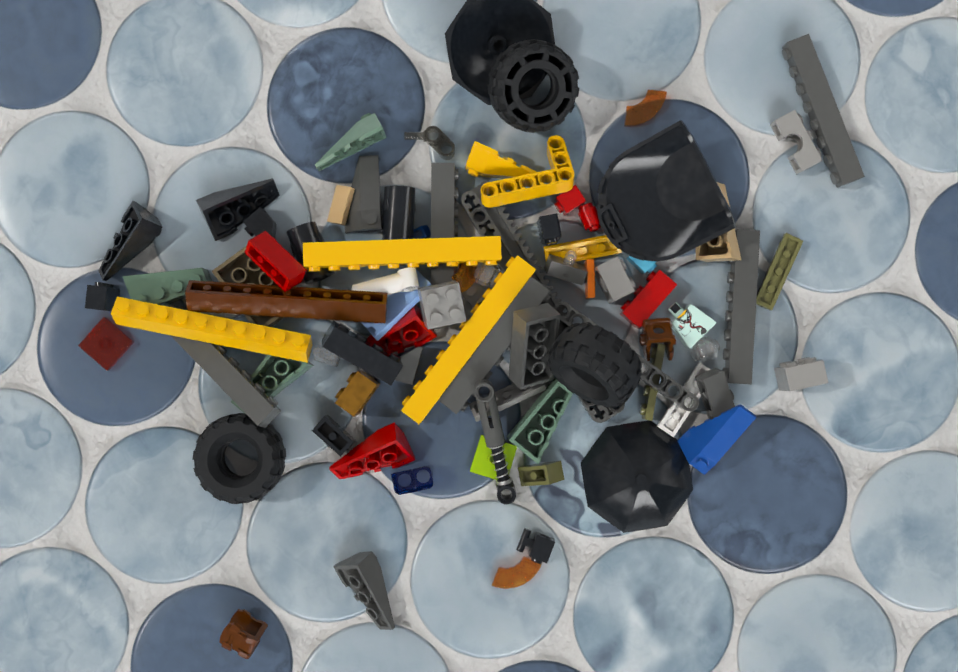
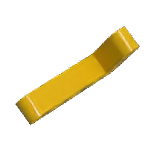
(556, 154)

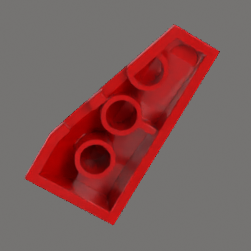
(406, 333)
(380, 450)

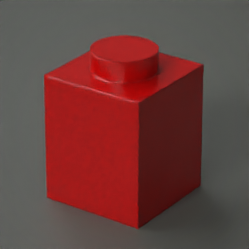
(569, 201)

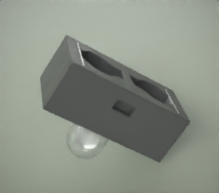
(566, 268)

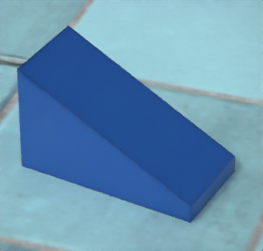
(422, 232)

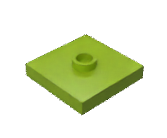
(483, 460)

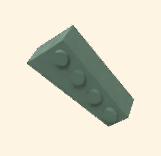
(277, 373)

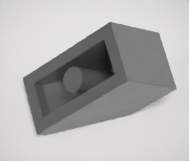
(410, 365)

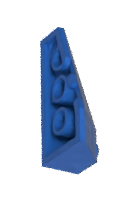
(709, 441)

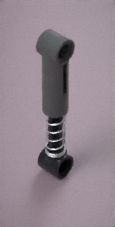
(494, 439)

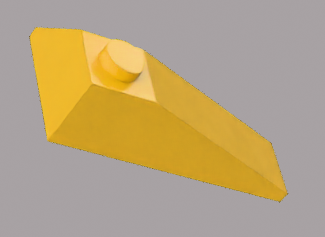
(487, 163)

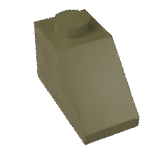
(542, 474)

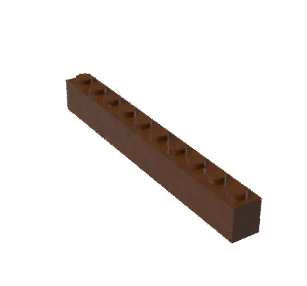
(295, 303)

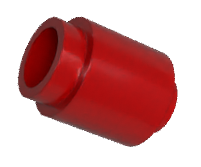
(589, 217)

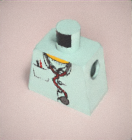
(690, 324)

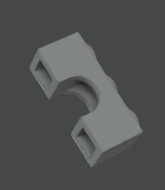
(792, 127)

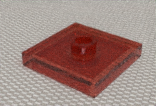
(106, 343)

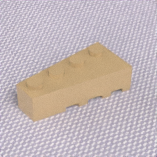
(722, 247)

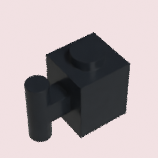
(540, 546)

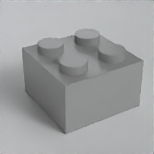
(614, 279)
(441, 304)
(800, 375)

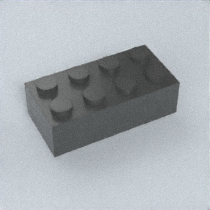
(532, 338)

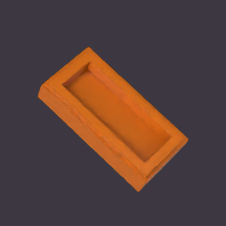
(590, 279)

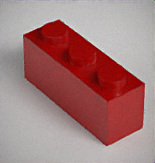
(275, 261)
(647, 298)

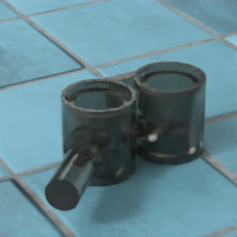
(437, 144)

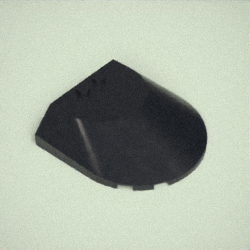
(662, 198)

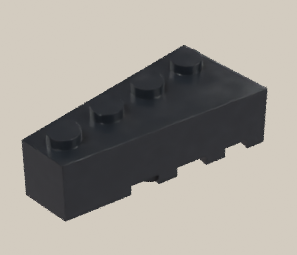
(362, 353)

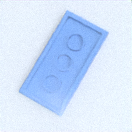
(397, 306)

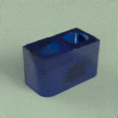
(414, 482)

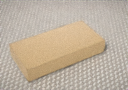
(340, 205)

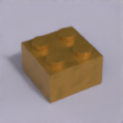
(357, 392)

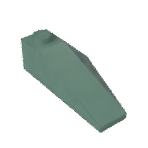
(360, 136)

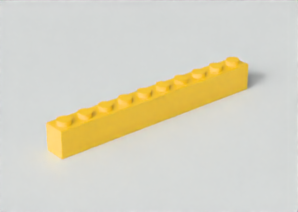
(402, 252)
(212, 329)
(469, 338)

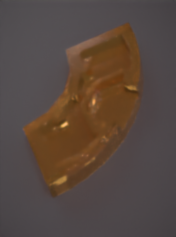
(646, 109)
(464, 276)
(516, 575)

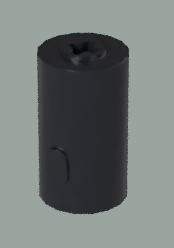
(398, 212)
(302, 234)

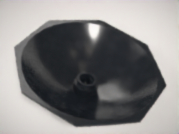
(486, 30)
(636, 476)

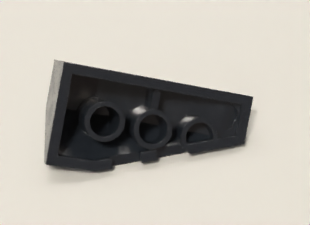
(230, 207)
(137, 233)

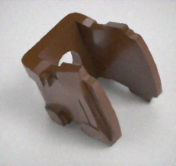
(649, 336)
(243, 633)

